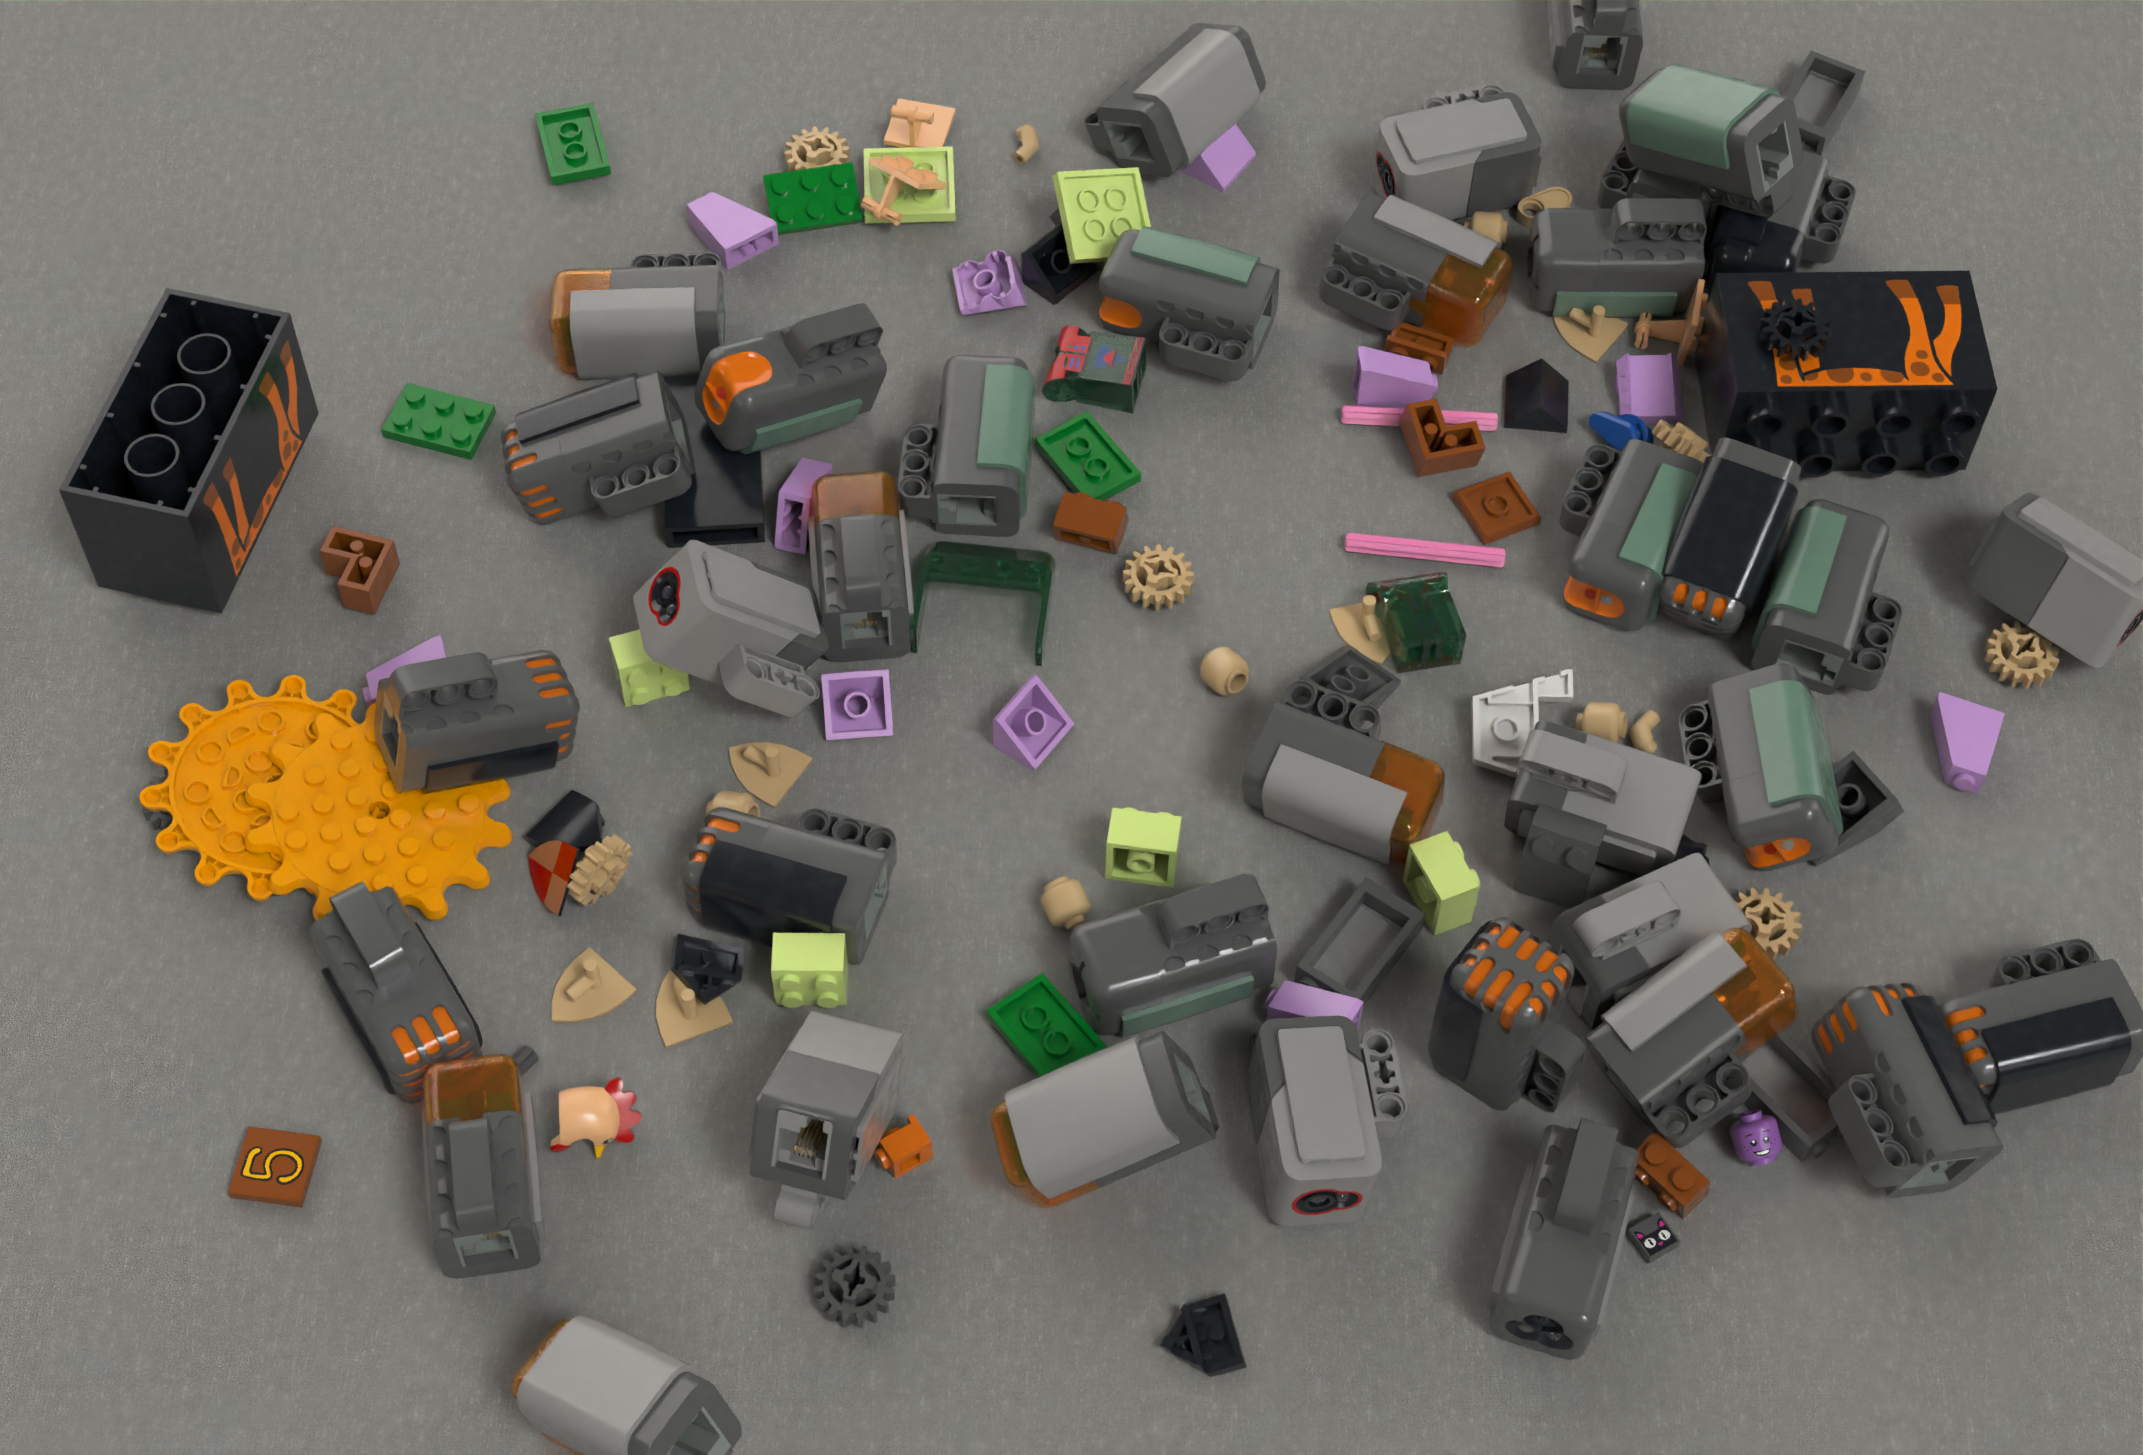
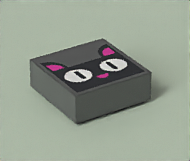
(1653, 1237)

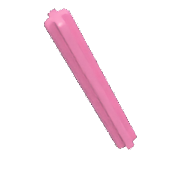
(1391, 416)
(1425, 549)

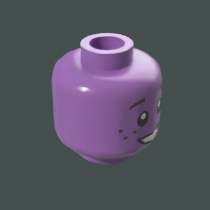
(1756, 1138)

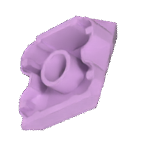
(989, 284)
(1649, 387)

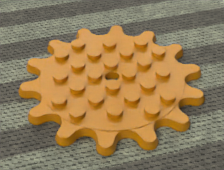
(219, 763)
(332, 842)

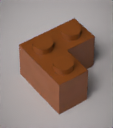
(1437, 446)
(363, 564)

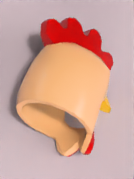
(596, 1115)

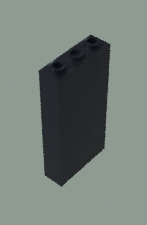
(725, 490)

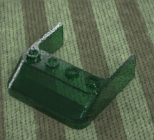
(986, 568)

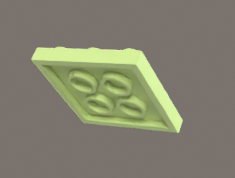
(914, 203)
(1098, 208)

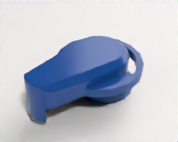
(1619, 429)

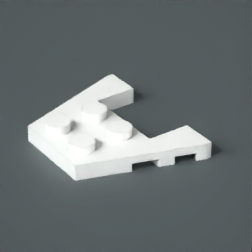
(1507, 716)

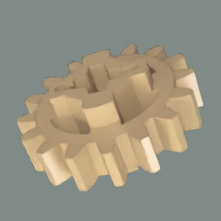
(816, 150)
(1681, 440)
(1158, 577)
(2021, 655)
(599, 870)
(1771, 921)

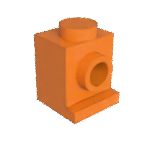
(904, 1148)

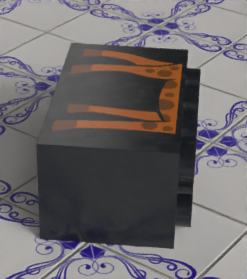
(1890, 392)
(191, 450)

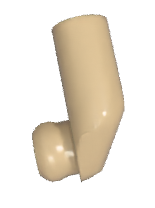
(1029, 142)
(1641, 732)

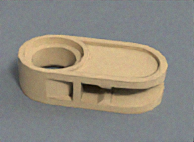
(1549, 198)

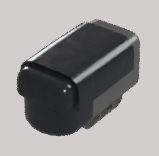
(1803, 228)

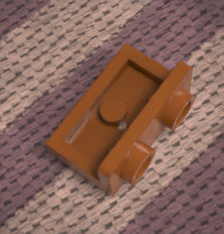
(1421, 345)

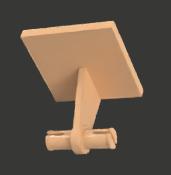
(918, 124)
(901, 172)
(1675, 330)

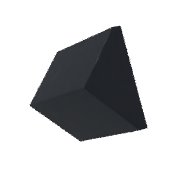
(1048, 267)
(1536, 399)

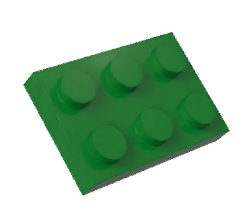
(573, 143)
(813, 198)
(439, 421)
(1087, 458)
(1043, 1027)

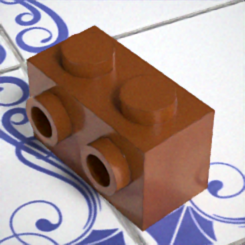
(1091, 522)
(1670, 1176)

